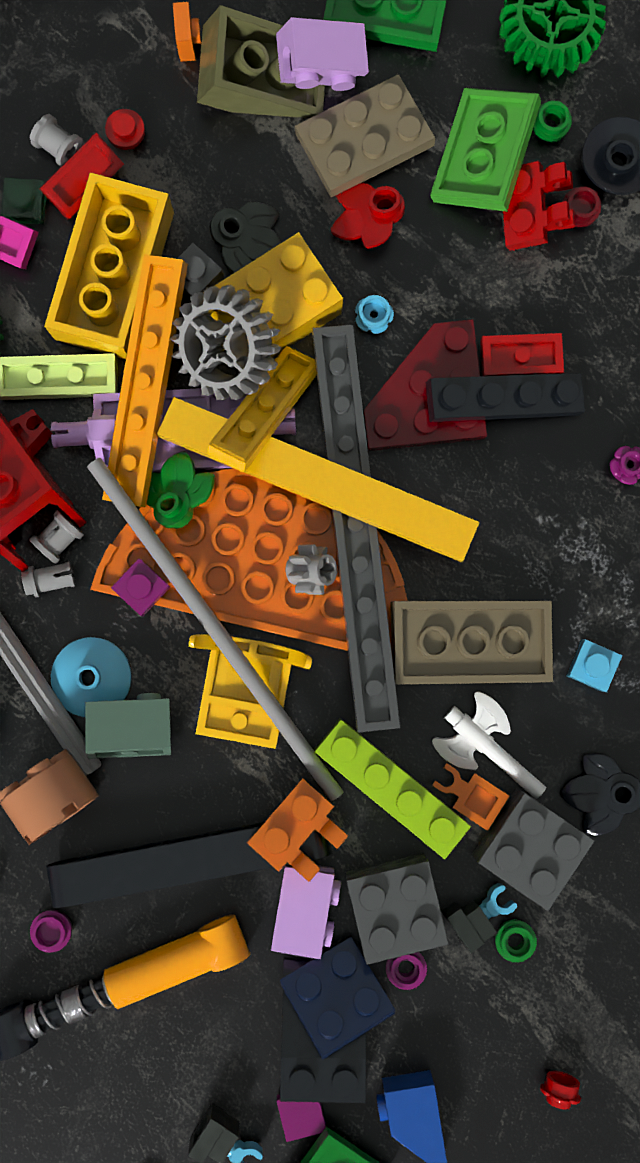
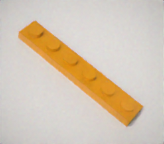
(146, 375)

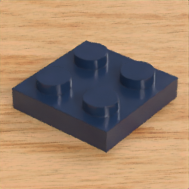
(337, 997)

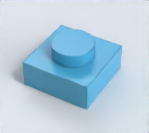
(594, 665)

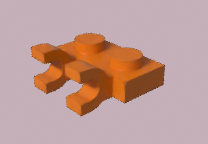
(292, 825)

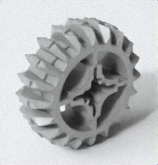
(203, 342)

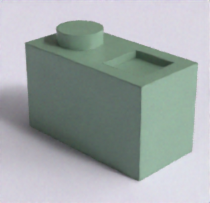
(128, 727)

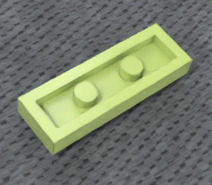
(57, 376)

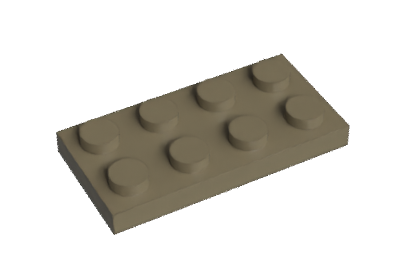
(471, 642)

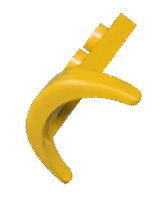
(227, 704)

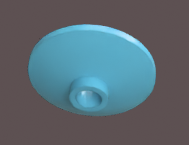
(101, 657)

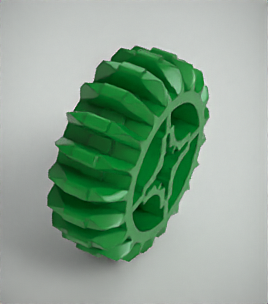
(532, 40)

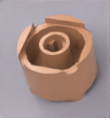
(47, 796)

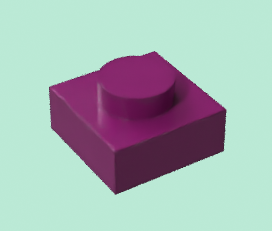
(140, 587)

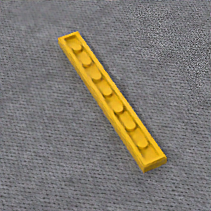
(331, 485)

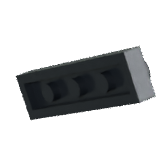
(504, 397)

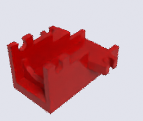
(25, 481)

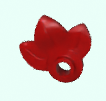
(365, 214)

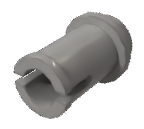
(47, 578)

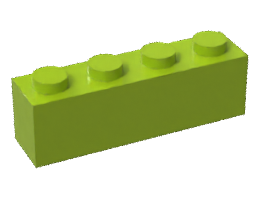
(392, 788)

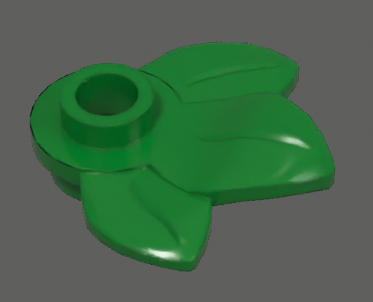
(178, 488)

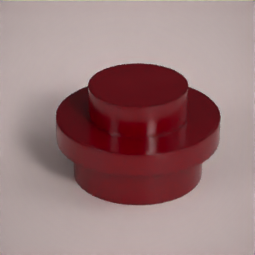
(585, 204)

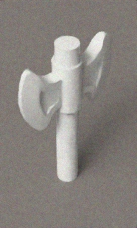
(475, 734)

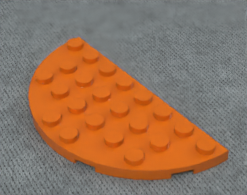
(239, 556)

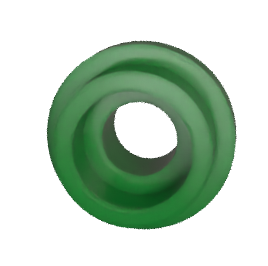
(560, 114)
(524, 949)

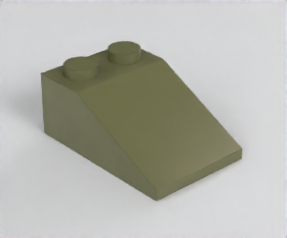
(243, 72)

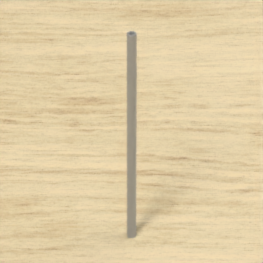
(215, 629)

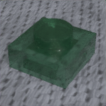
(23, 200)

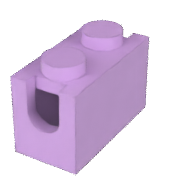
(322, 53)
(303, 913)

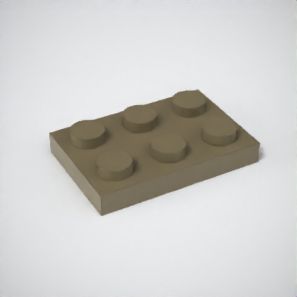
(365, 136)

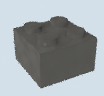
(532, 849)
(396, 908)

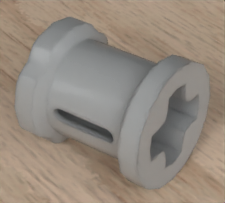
(54, 139)
(56, 537)

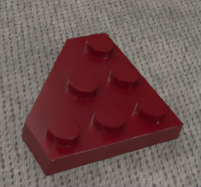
(400, 409)

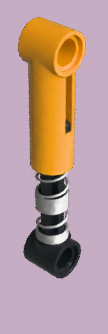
(209, 949)

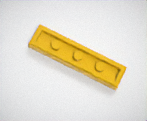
(263, 411)

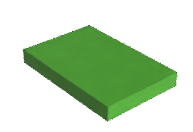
(486, 148)

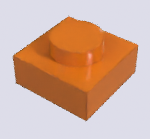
(186, 31)

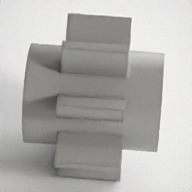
(311, 569)

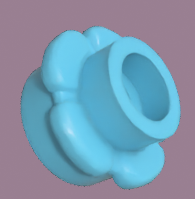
(374, 304)

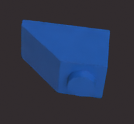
(413, 1114)

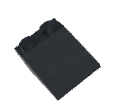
(305, 1073)

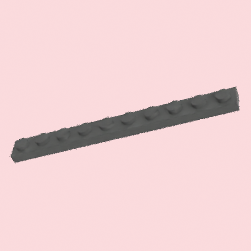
(355, 540)

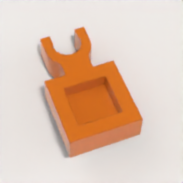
(477, 798)

